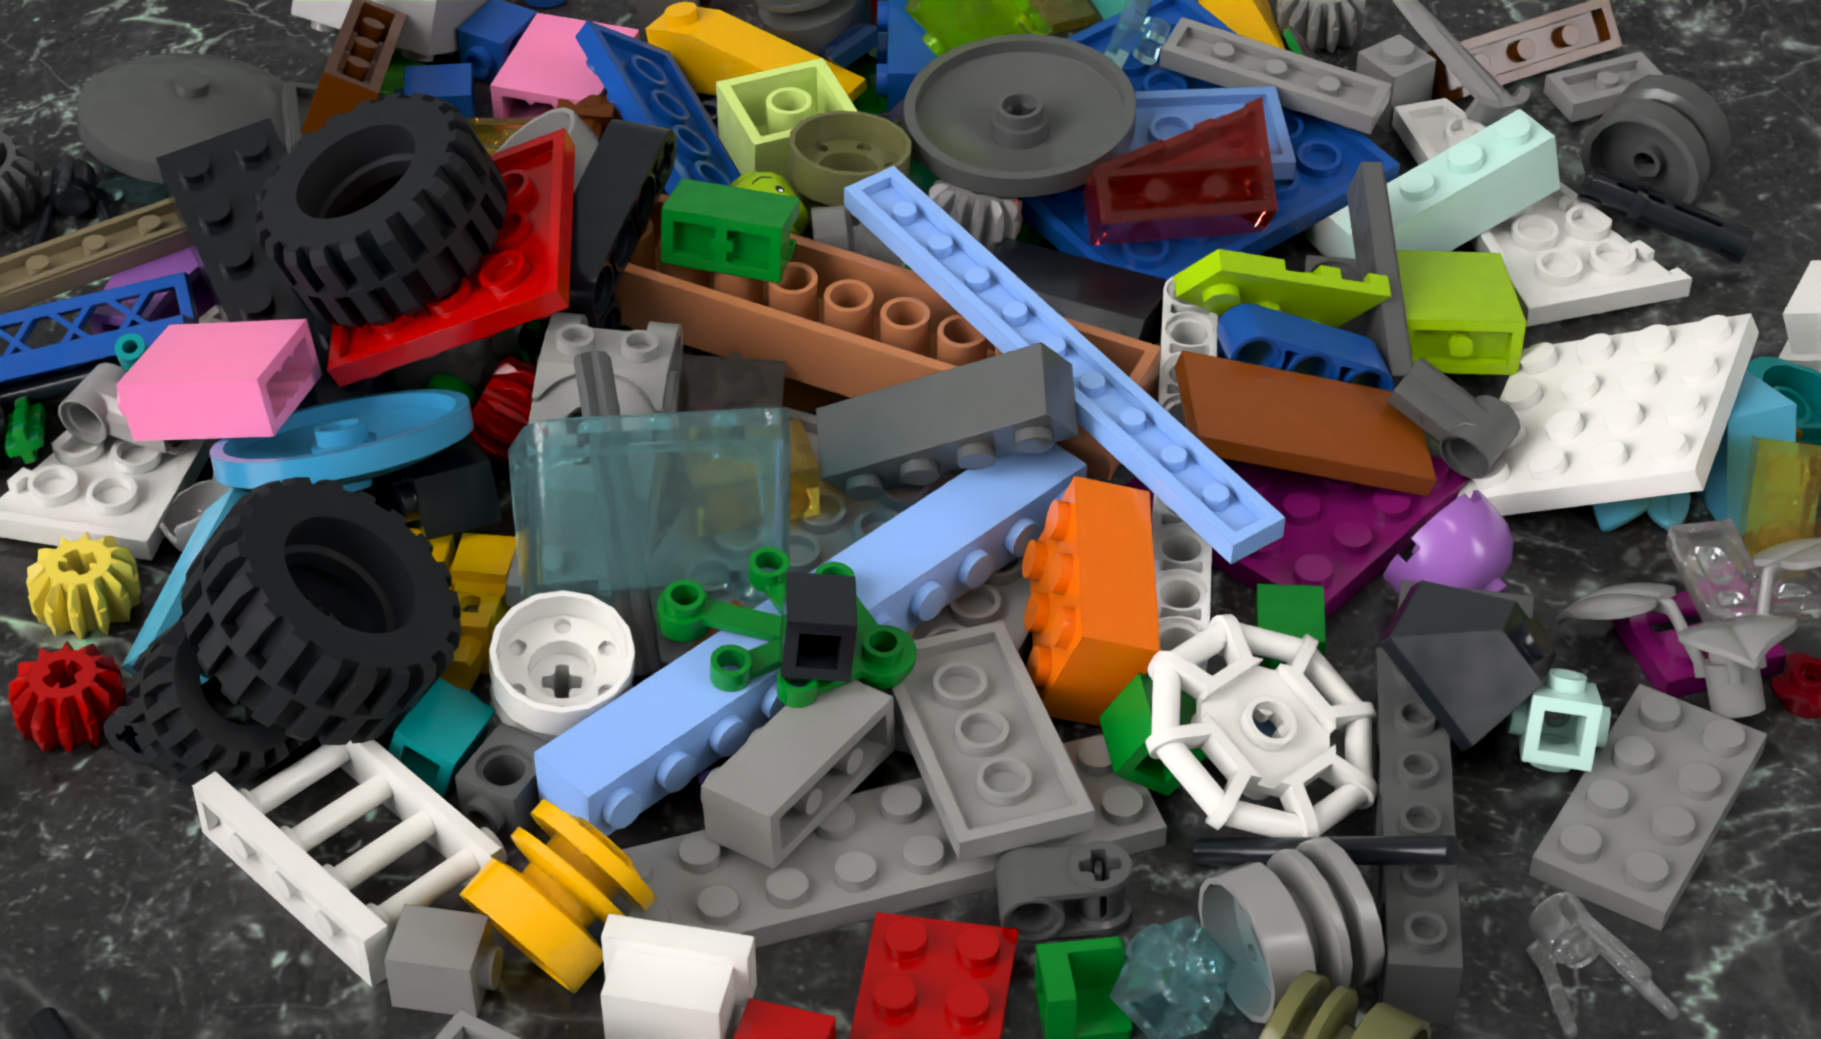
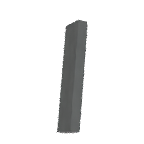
(1378, 255)

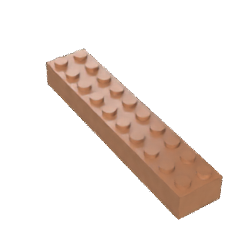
(840, 323)

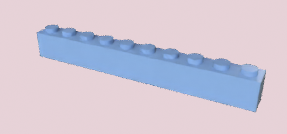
(904, 574)

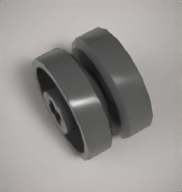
(1661, 134)

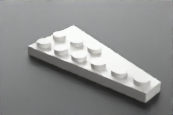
(1558, 249)

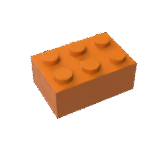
(1091, 598)

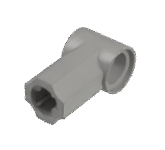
(94, 414)

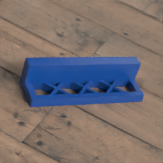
(89, 349)

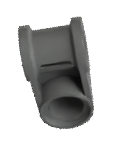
(1056, 894)

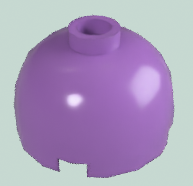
(1459, 547)

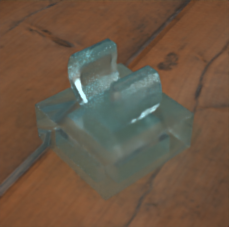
(1132, 34)

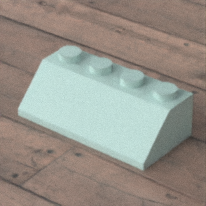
(1459, 190)

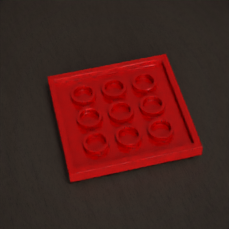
(515, 283)

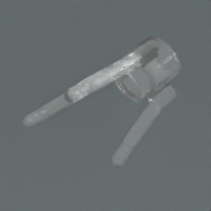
(1573, 937)

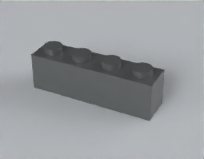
(947, 422)

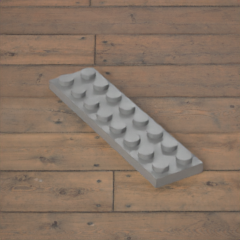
(867, 857)

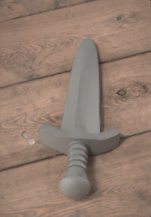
(1490, 98)

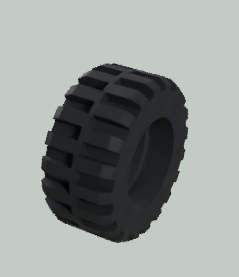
(381, 210)
(287, 655)

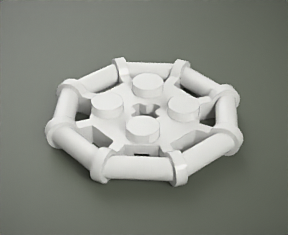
(1301, 700)

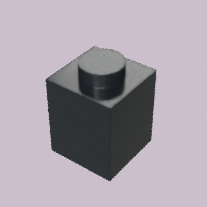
(818, 626)

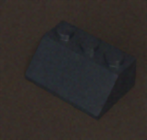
(1089, 289)

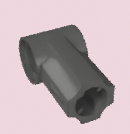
(1469, 429)

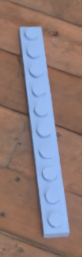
(1107, 401)

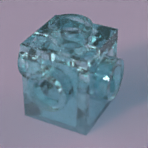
(1173, 979)

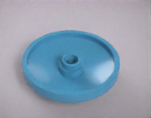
(348, 440)

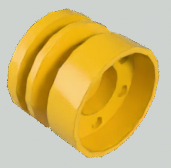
(558, 894)

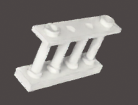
(322, 894)

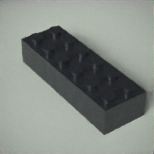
(215, 201)

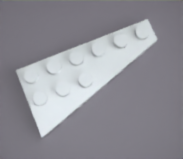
(101, 490)

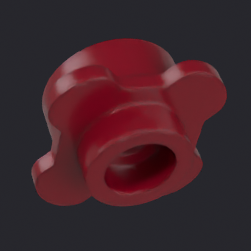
(1800, 686)

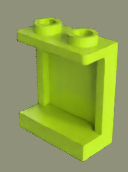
(1462, 311)

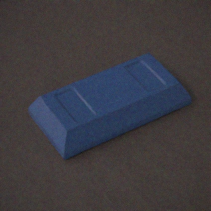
(850, 44)

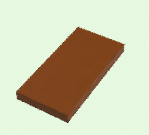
(1302, 424)

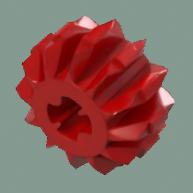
(503, 408)
(66, 696)

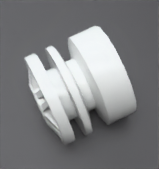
(558, 662)

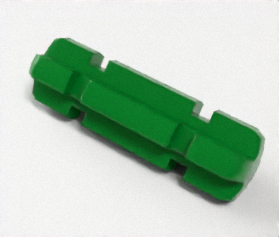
(25, 430)

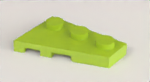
(1238, 278)

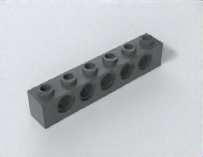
(1414, 901)

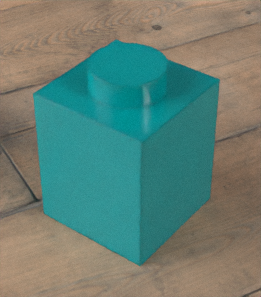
(441, 734)

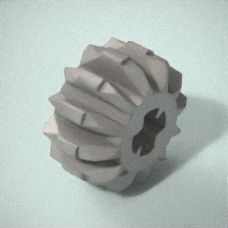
(1323, 22)
(982, 216)

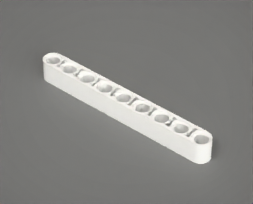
(1180, 554)

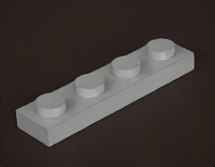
(1300, 81)

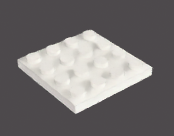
(1619, 415)

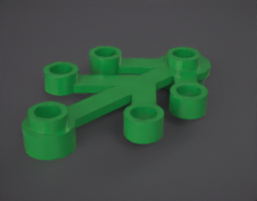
(686, 613)

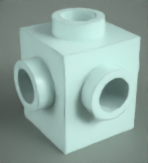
(1567, 741)

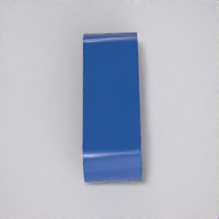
(1288, 339)

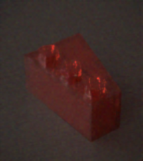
(1188, 185)

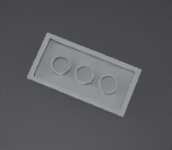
(987, 745)
(1648, 807)

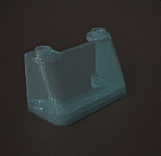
(650, 500)

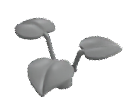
(1733, 647)

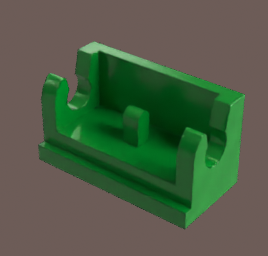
(728, 230)

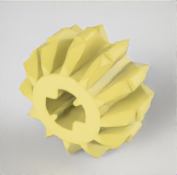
(83, 585)

